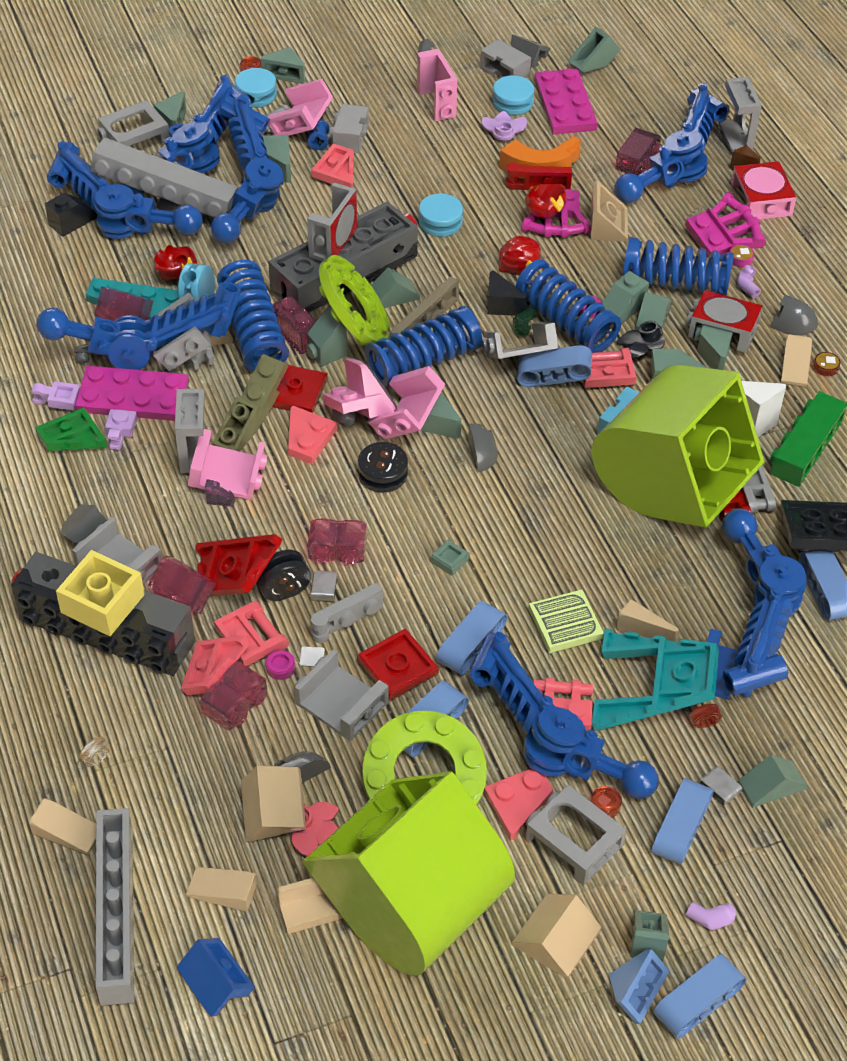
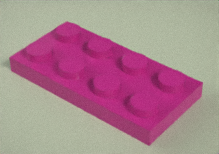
(565, 101)
(131, 390)

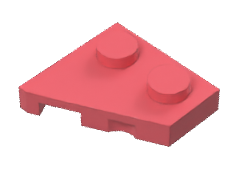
(308, 434)
(211, 661)
(517, 798)

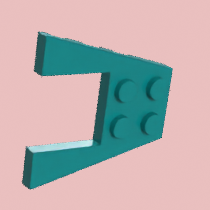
(682, 677)

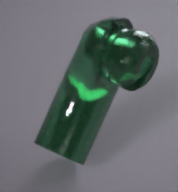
(520, 321)

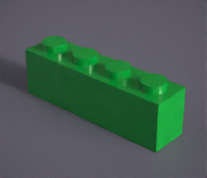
(808, 438)

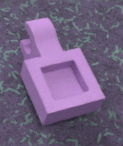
(58, 396)
(120, 425)

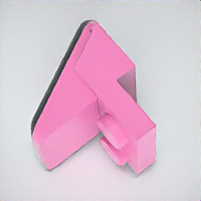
(364, 392)

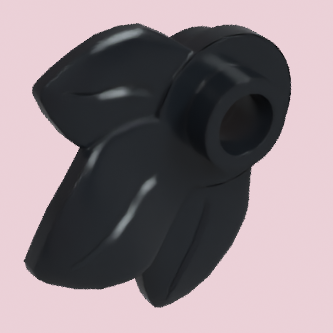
(643, 340)

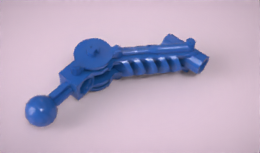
(197, 140)
(683, 153)
(261, 175)
(116, 206)
(132, 340)
(777, 596)
(554, 736)

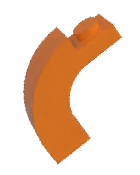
(559, 156)

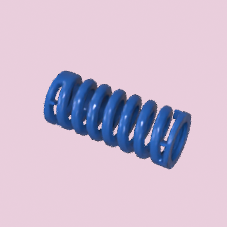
(719, 278)
(258, 315)
(576, 329)
(424, 349)

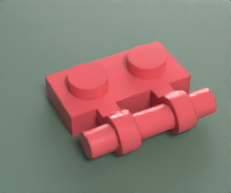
(581, 708)

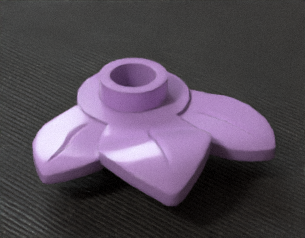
(503, 126)

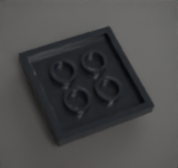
(815, 524)

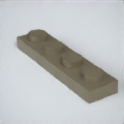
(431, 306)

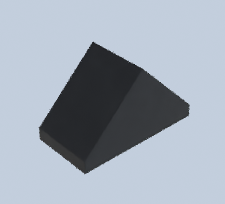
(504, 297)

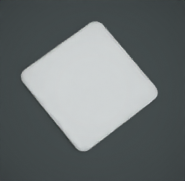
(311, 655)

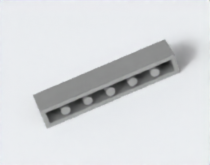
(162, 178)
(114, 907)

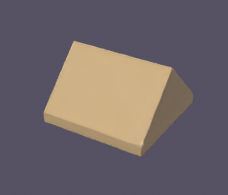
(608, 215)
(272, 802)
(558, 933)

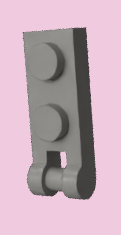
(757, 486)
(346, 612)

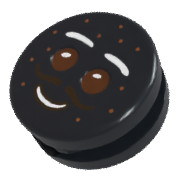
(382, 467)
(284, 576)

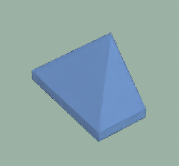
(638, 983)

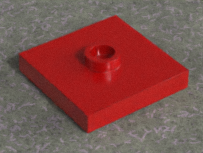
(300, 388)
(398, 663)

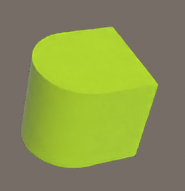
(680, 446)
(413, 869)

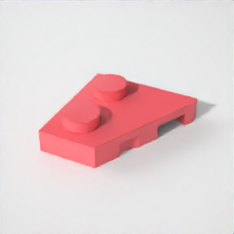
(335, 166)

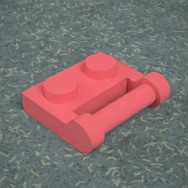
(611, 369)
(237, 624)

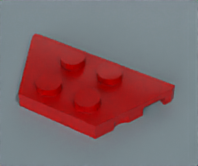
(236, 562)

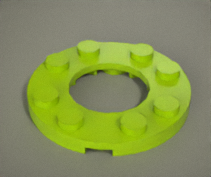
(338, 270)
(419, 728)

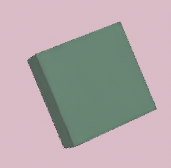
(449, 557)

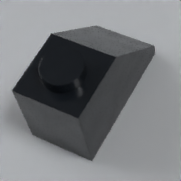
(68, 213)

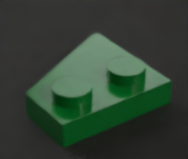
(71, 432)

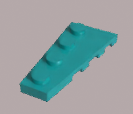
(161, 296)

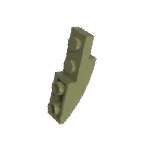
(254, 405)

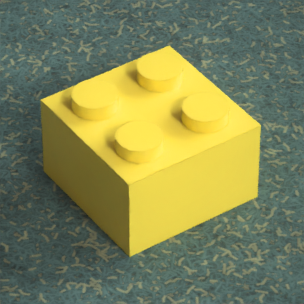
(100, 592)

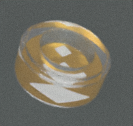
(94, 751)

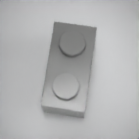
(504, 60)
(349, 126)

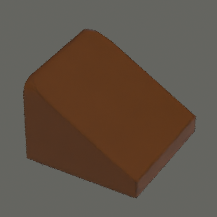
(744, 156)

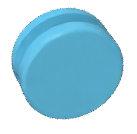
(258, 85)
(513, 95)
(440, 215)
(196, 281)

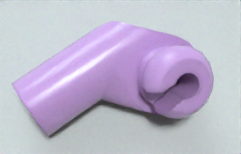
(745, 281)
(712, 918)

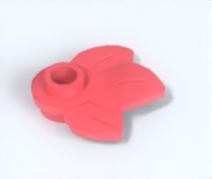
(318, 827)

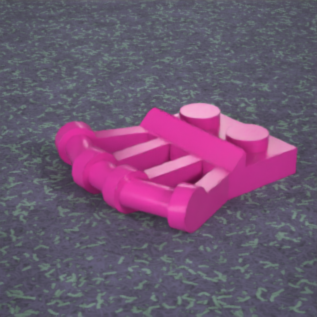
(571, 210)
(712, 232)

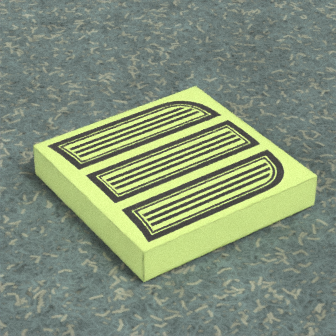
(565, 621)

